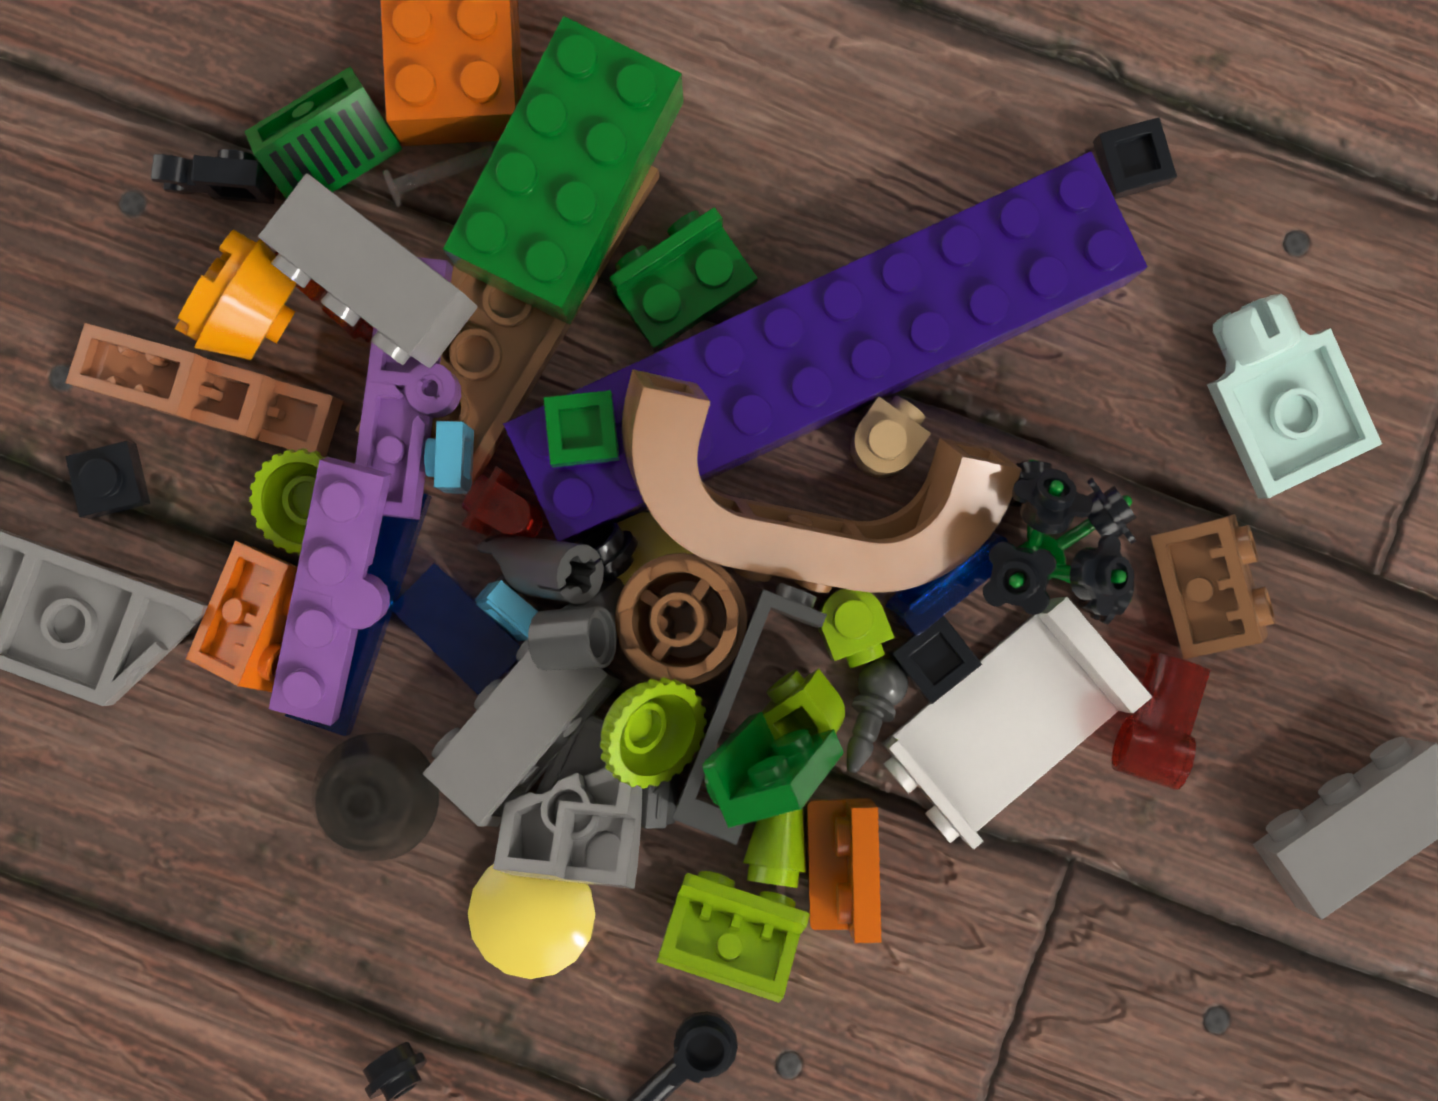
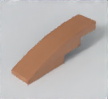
(203, 390)

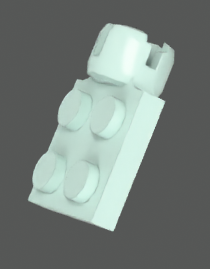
(1287, 397)

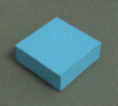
(507, 609)

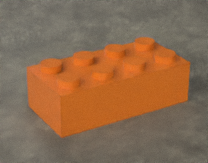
(450, 69)

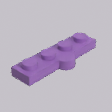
(400, 417)
(332, 591)

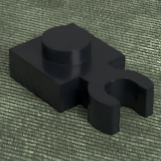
(227, 177)

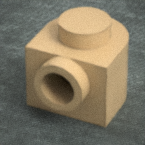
(888, 437)

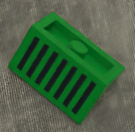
(324, 133)

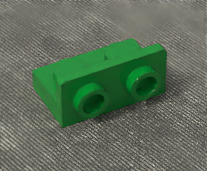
(681, 278)
(767, 777)

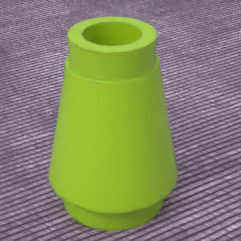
(777, 850)

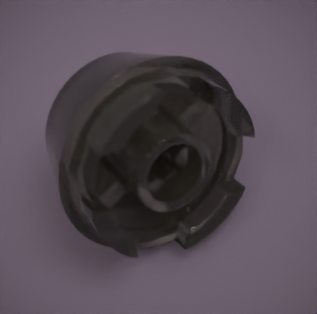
(374, 797)

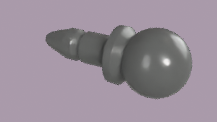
(881, 687)

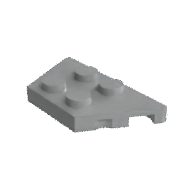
(83, 622)

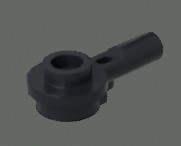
(702, 1049)

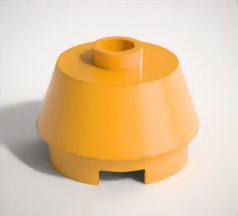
(238, 300)

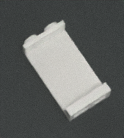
(1011, 719)

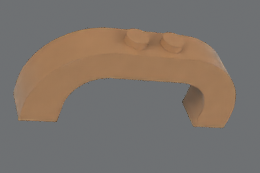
(924, 540)

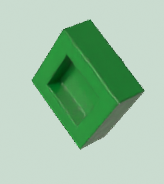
(581, 428)

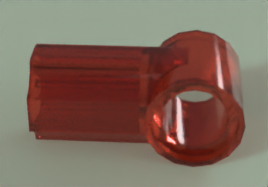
(1158, 736)

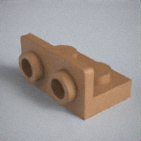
(1213, 586)

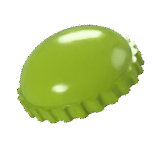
(284, 496)
(652, 732)

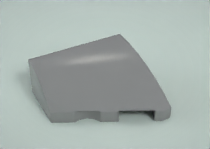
(574, 832)

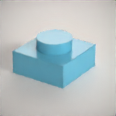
(450, 457)

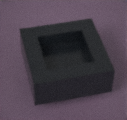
(1135, 158)
(107, 480)
(936, 659)

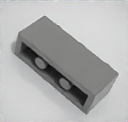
(366, 274)
(515, 735)
(1356, 828)

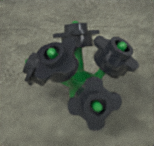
(1048, 505)

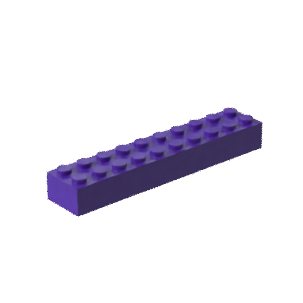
(861, 333)

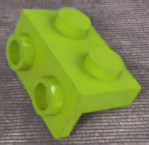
(733, 935)

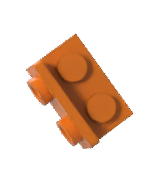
(246, 619)
(844, 867)

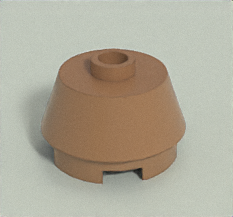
(681, 619)

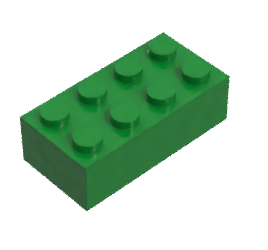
(566, 170)

